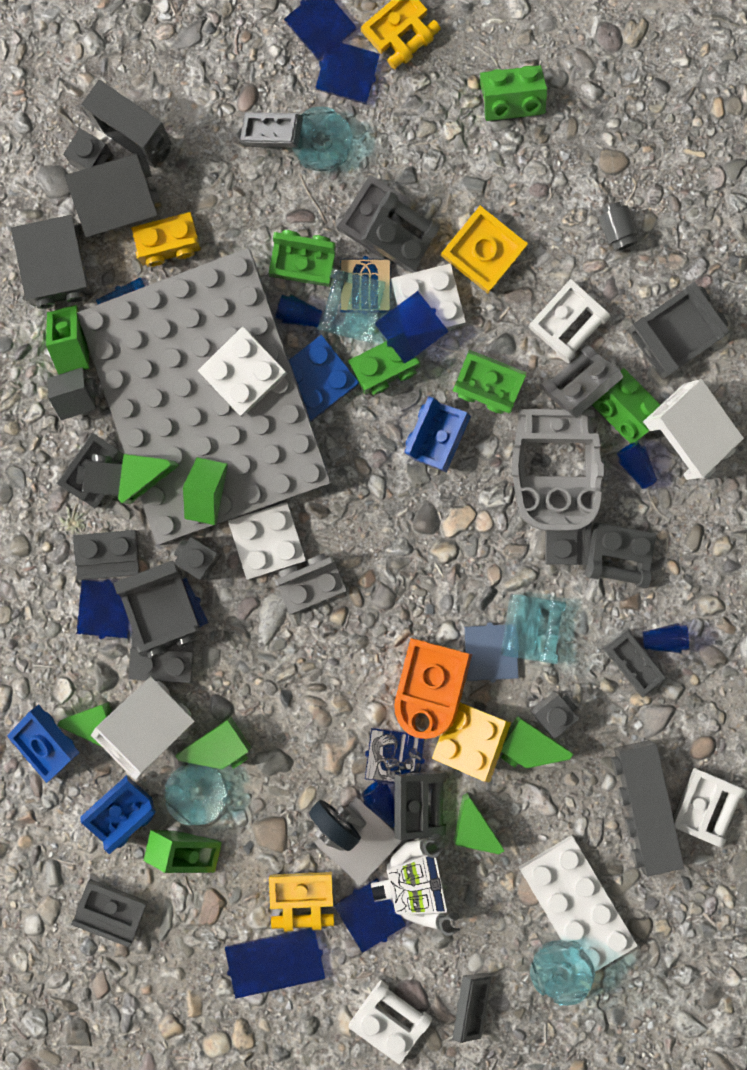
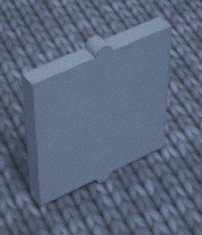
(486, 659)

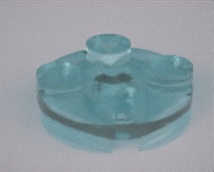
(334, 151)
(197, 811)
(573, 959)

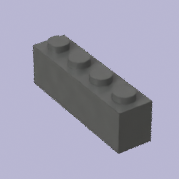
(647, 807)

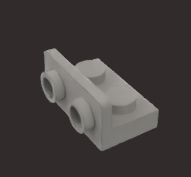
(310, 584)

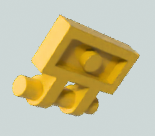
(393, 22)
(301, 891)

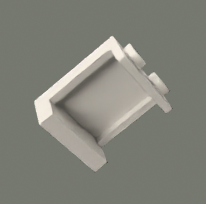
(696, 428)
(143, 727)

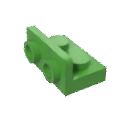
(381, 366)

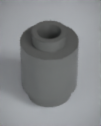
(618, 226)

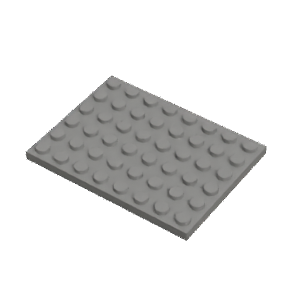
(163, 408)

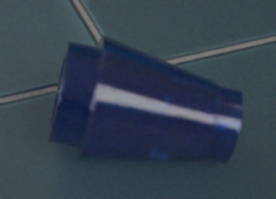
(297, 312)
(637, 464)
(667, 638)
(380, 801)

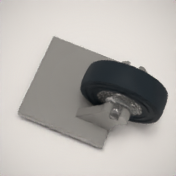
(353, 837)

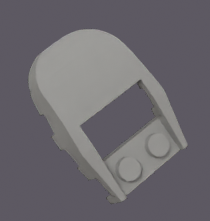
(556, 501)

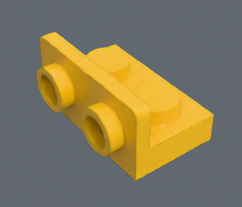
(166, 239)

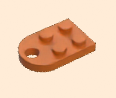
(430, 685)

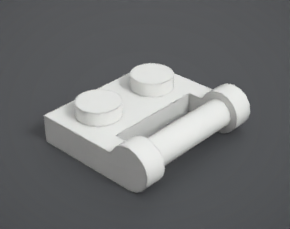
(561, 313)
(699, 804)
(384, 1030)

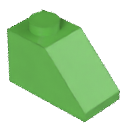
(66, 340)
(218, 747)
(531, 747)
(181, 852)

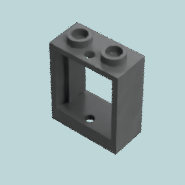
(127, 123)

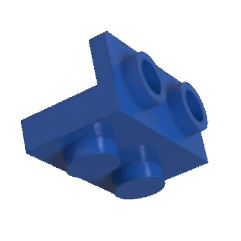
(436, 434)
(119, 814)

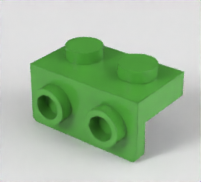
(513, 92)
(302, 258)
(489, 382)
(627, 407)

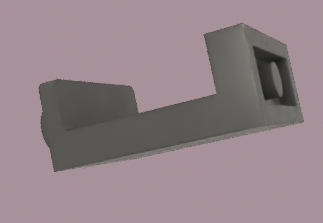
(113, 194)
(51, 261)
(679, 330)
(158, 609)

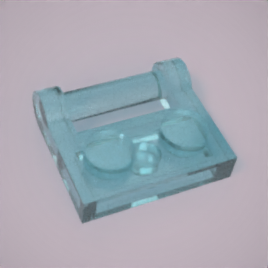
(362, 306)
(523, 627)

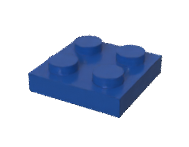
(321, 377)
(43, 743)

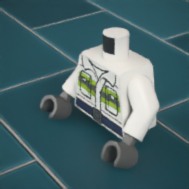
(417, 886)

